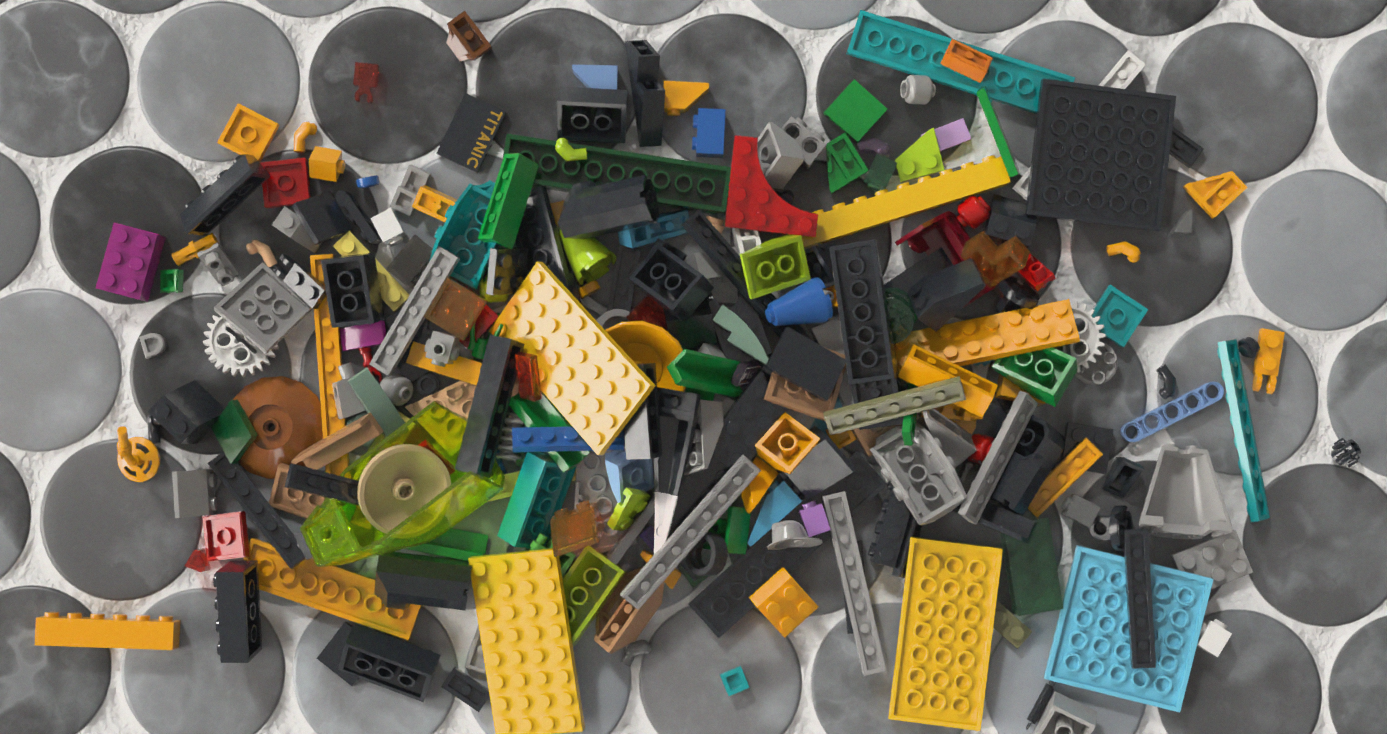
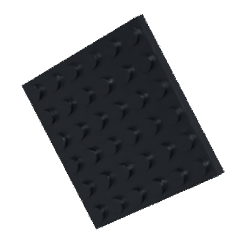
(1100, 155)

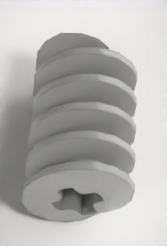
(506, 450)

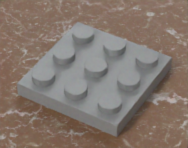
(263, 308)

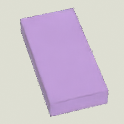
(952, 134)

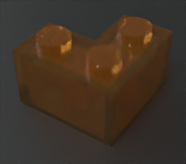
(995, 261)

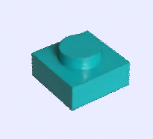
(734, 680)

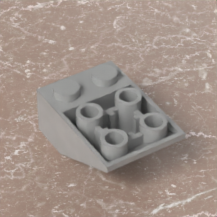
(706, 435)

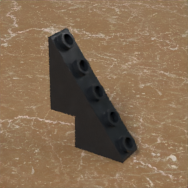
(646, 91)

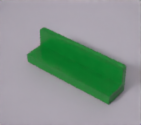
(508, 200)
(704, 372)
(545, 414)
(456, 544)

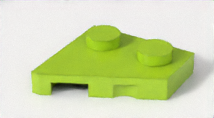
(920, 158)
(623, 513)

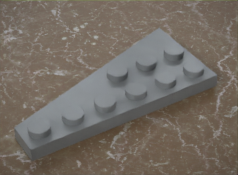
(594, 485)

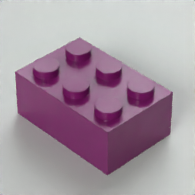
(130, 262)

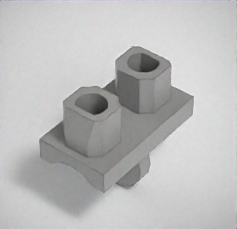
(218, 264)

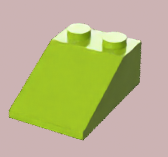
(775, 265)

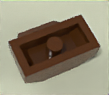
(466, 38)

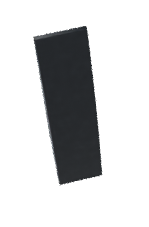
(865, 324)

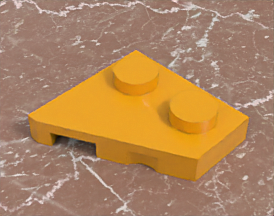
(1215, 192)

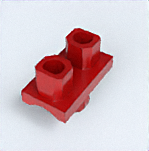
(1036, 273)

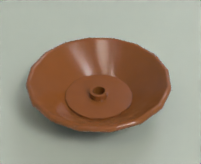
(296, 420)

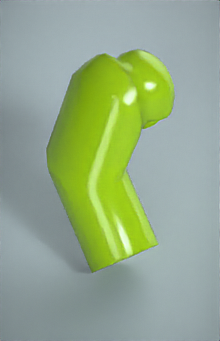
(568, 153)

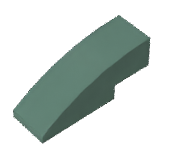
(741, 334)
(376, 401)

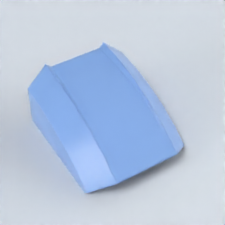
(628, 473)

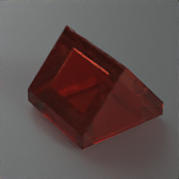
(198, 561)

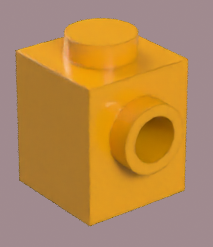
(326, 164)

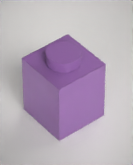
(814, 518)

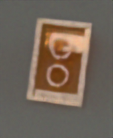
(576, 528)

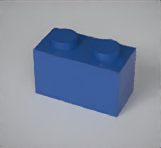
(710, 132)

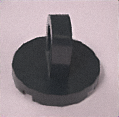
(1016, 295)
(1115, 523)

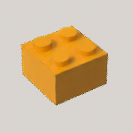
(783, 602)

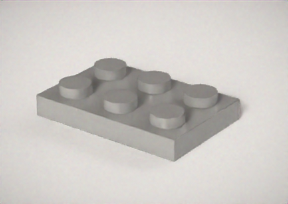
(1215, 558)

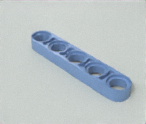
(1182, 408)

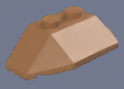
(619, 621)

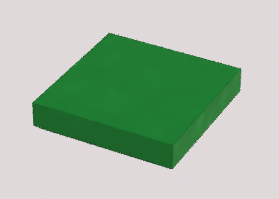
(855, 111)

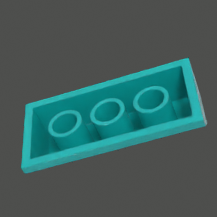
(534, 500)

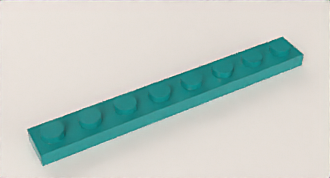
(1243, 429)

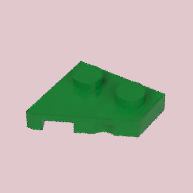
(843, 163)

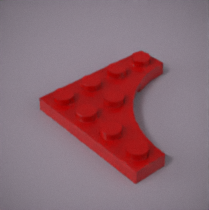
(755, 203)

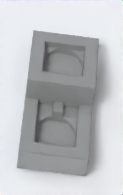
(409, 188)

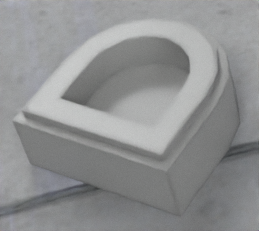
(153, 344)

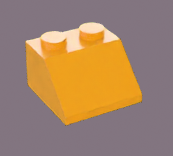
(786, 444)

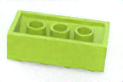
(588, 588)

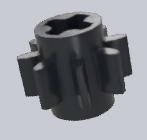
(1345, 452)

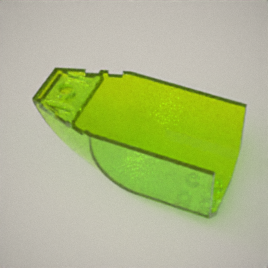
(341, 533)

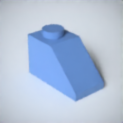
(597, 76)

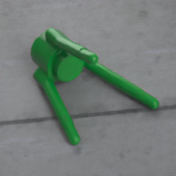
(479, 346)

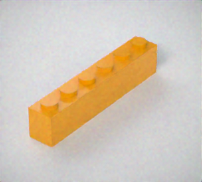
(107, 632)

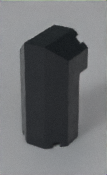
(608, 207)
(1028, 465)
(422, 581)

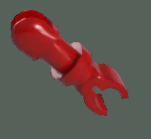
(366, 353)

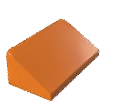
(966, 60)

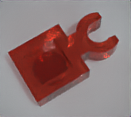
(365, 78)

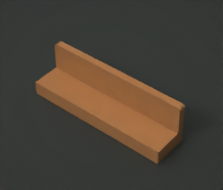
(340, 442)

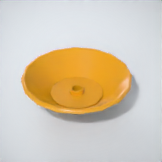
(648, 344)

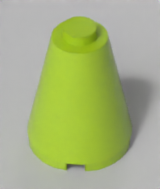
(587, 257)

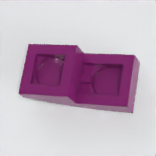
(362, 336)

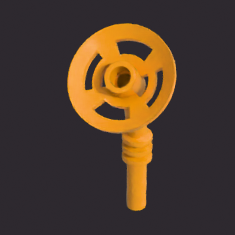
(134, 458)

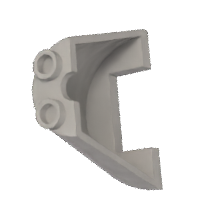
(1184, 496)

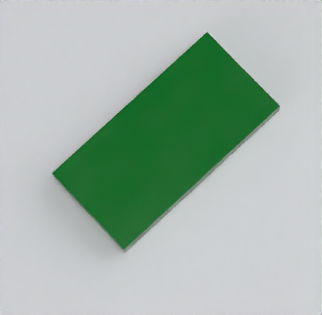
(997, 131)

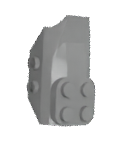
(919, 473)

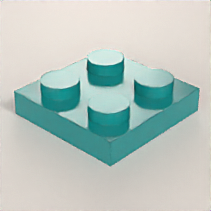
(1118, 315)

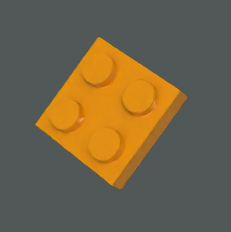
(248, 133)

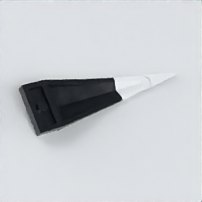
(677, 424)

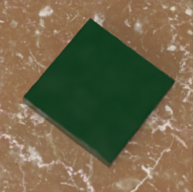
(234, 431)

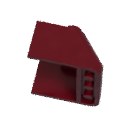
(942, 232)

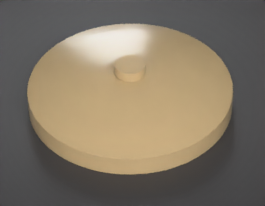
(399, 484)

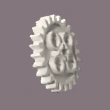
(1090, 336)
(227, 355)

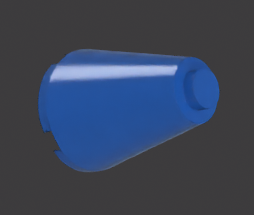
(801, 305)

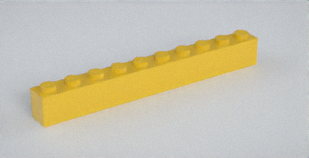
(909, 199)

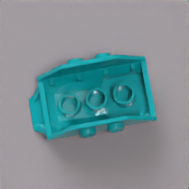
(462, 231)

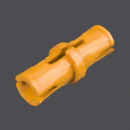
(190, 251)

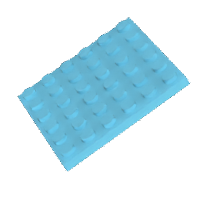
(1093, 631)

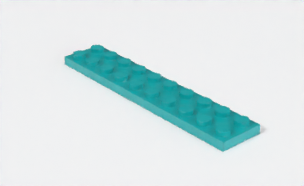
(921, 53)

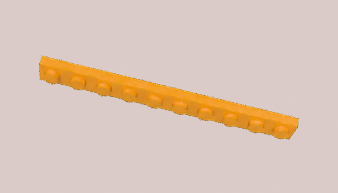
(329, 358)

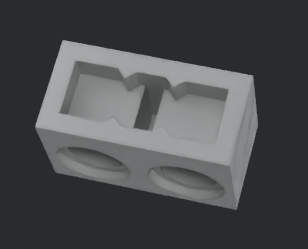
(806, 136)

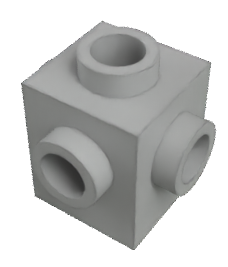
(434, 348)

